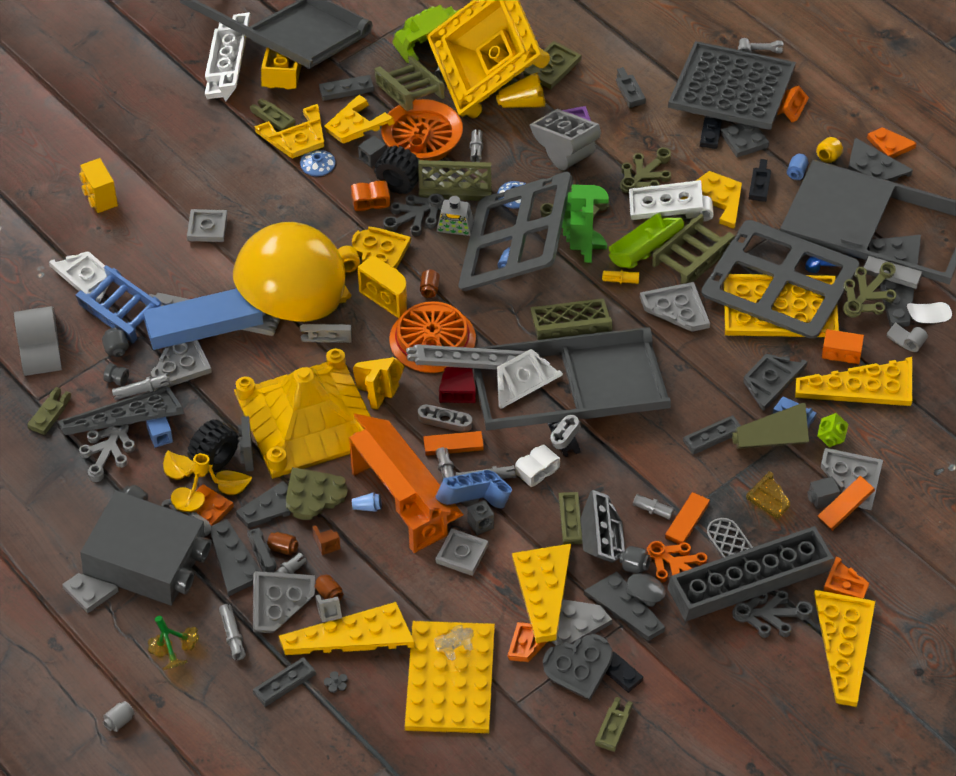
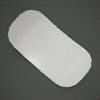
(930, 313)

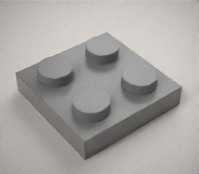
(207, 225)
(462, 552)

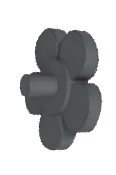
(336, 681)

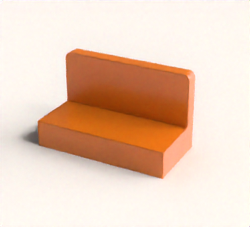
(793, 103)

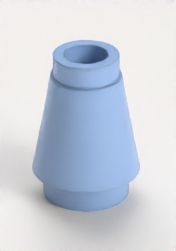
(367, 502)

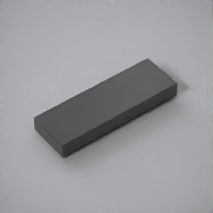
(711, 435)
(284, 682)

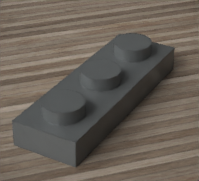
(346, 87)

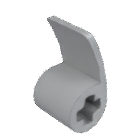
(909, 340)

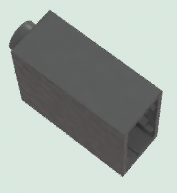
(145, 548)

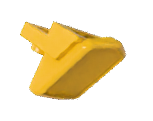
(378, 378)

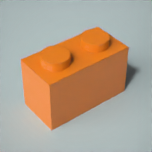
(842, 346)

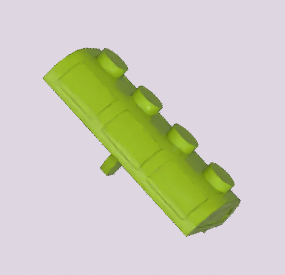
(643, 240)

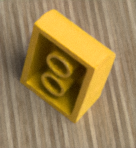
(279, 71)
(383, 285)

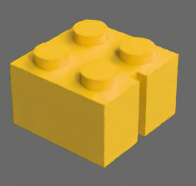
(98, 185)

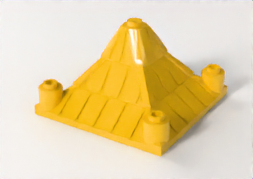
(484, 50)
(303, 414)

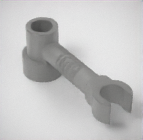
(745, 45)

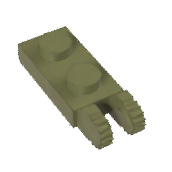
(273, 114)
(49, 412)
(613, 726)

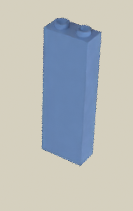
(200, 318)

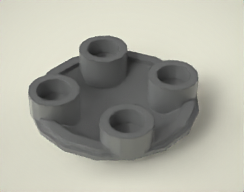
(645, 588)

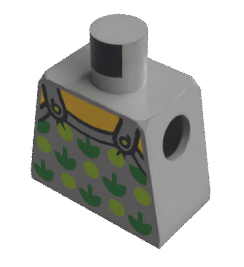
(455, 217)

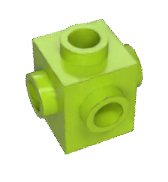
(832, 430)

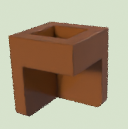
(326, 541)

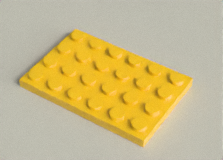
(792, 302)
(446, 692)

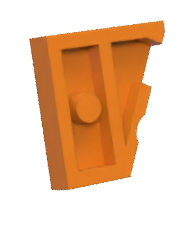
(890, 142)
(845, 581)
(523, 644)

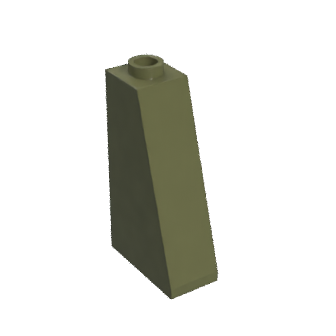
(777, 429)

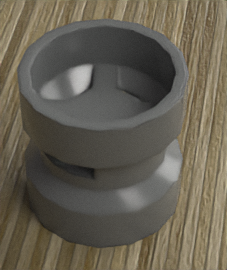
(115, 374)

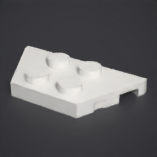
(82, 272)
(522, 376)

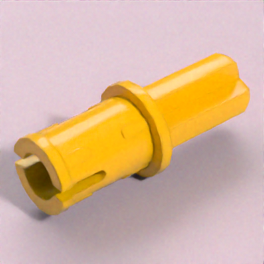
(620, 276)

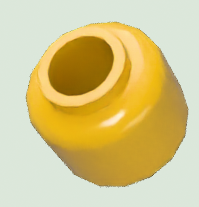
(829, 150)
(350, 258)

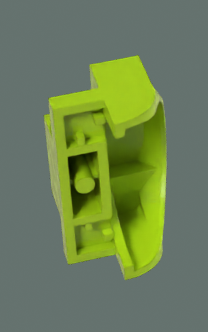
(418, 27)

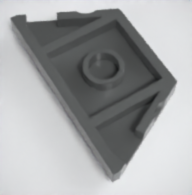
(875, 163)
(771, 378)

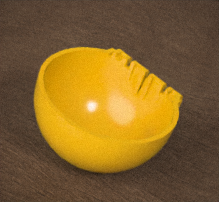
(291, 272)

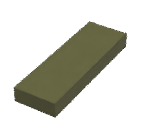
(570, 518)

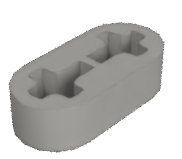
(564, 431)

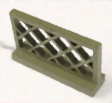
(464, 190)
(571, 327)

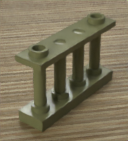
(401, 93)
(699, 264)

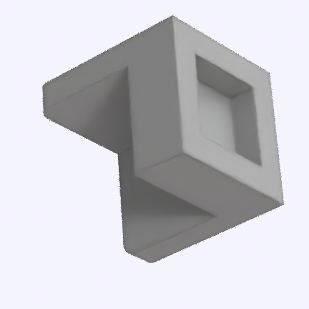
(328, 609)

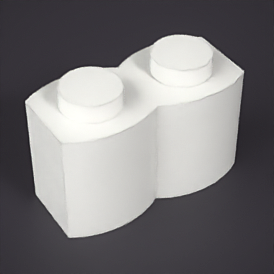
(537, 465)

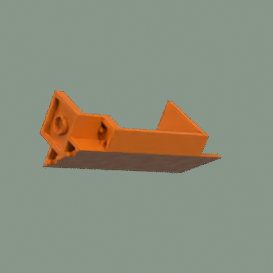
(405, 477)

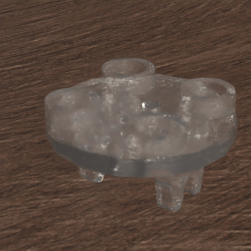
(458, 637)

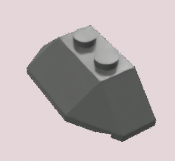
(601, 528)

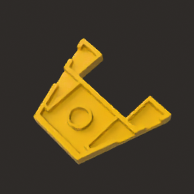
(350, 125)
(296, 139)
(724, 195)

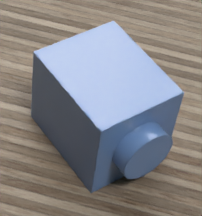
(159, 431)

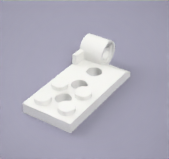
(692, 206)

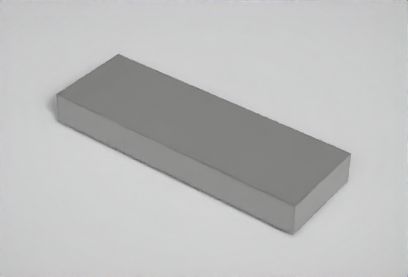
(902, 275)

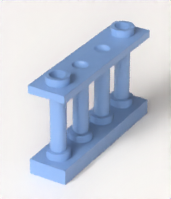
(115, 320)

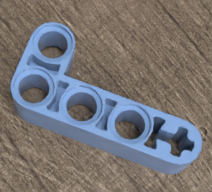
(474, 486)

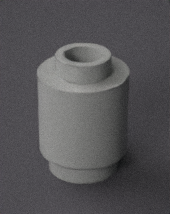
(118, 716)

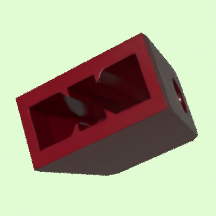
(457, 386)

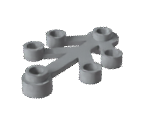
(107, 447)

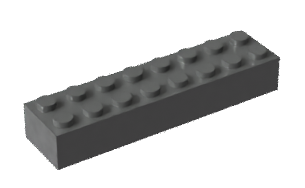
(750, 573)

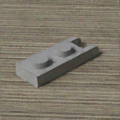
(326, 333)

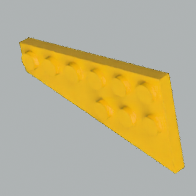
(865, 384)
(542, 583)
(354, 632)
(845, 634)

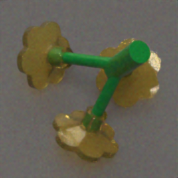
(162, 644)

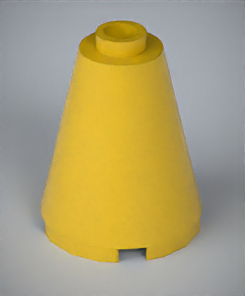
(522, 93)

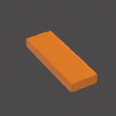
(454, 442)
(846, 503)
(687, 518)

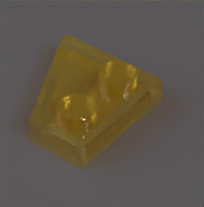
(769, 496)

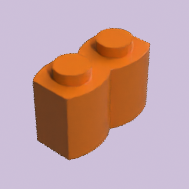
(370, 195)

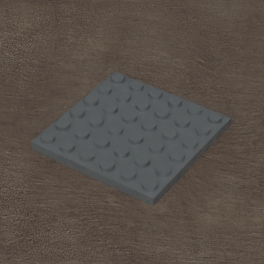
(732, 85)

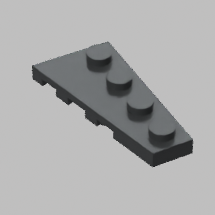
(612, 595)

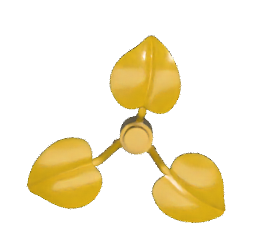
(189, 500)

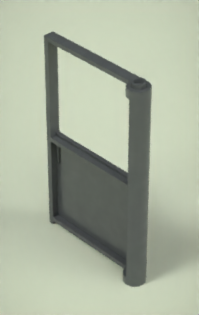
(302, 31)
(845, 207)
(605, 374)

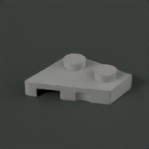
(89, 591)

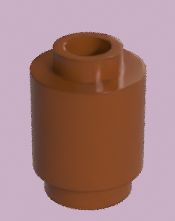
(429, 283)
(282, 543)
(328, 587)

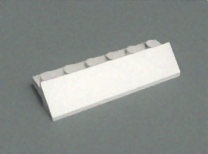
(225, 59)

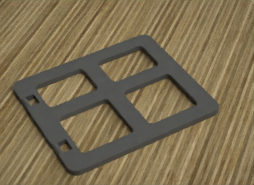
(517, 232)
(781, 275)

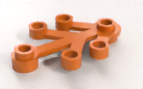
(676, 563)

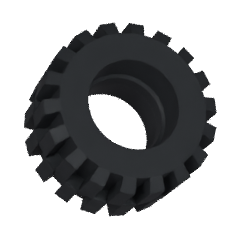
(398, 169)
(216, 442)

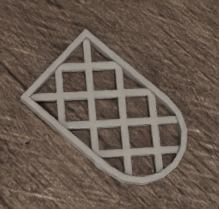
(737, 529)

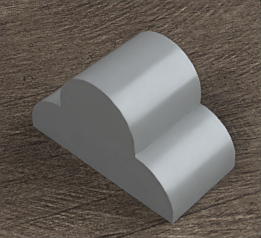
(566, 137)
(38, 340)

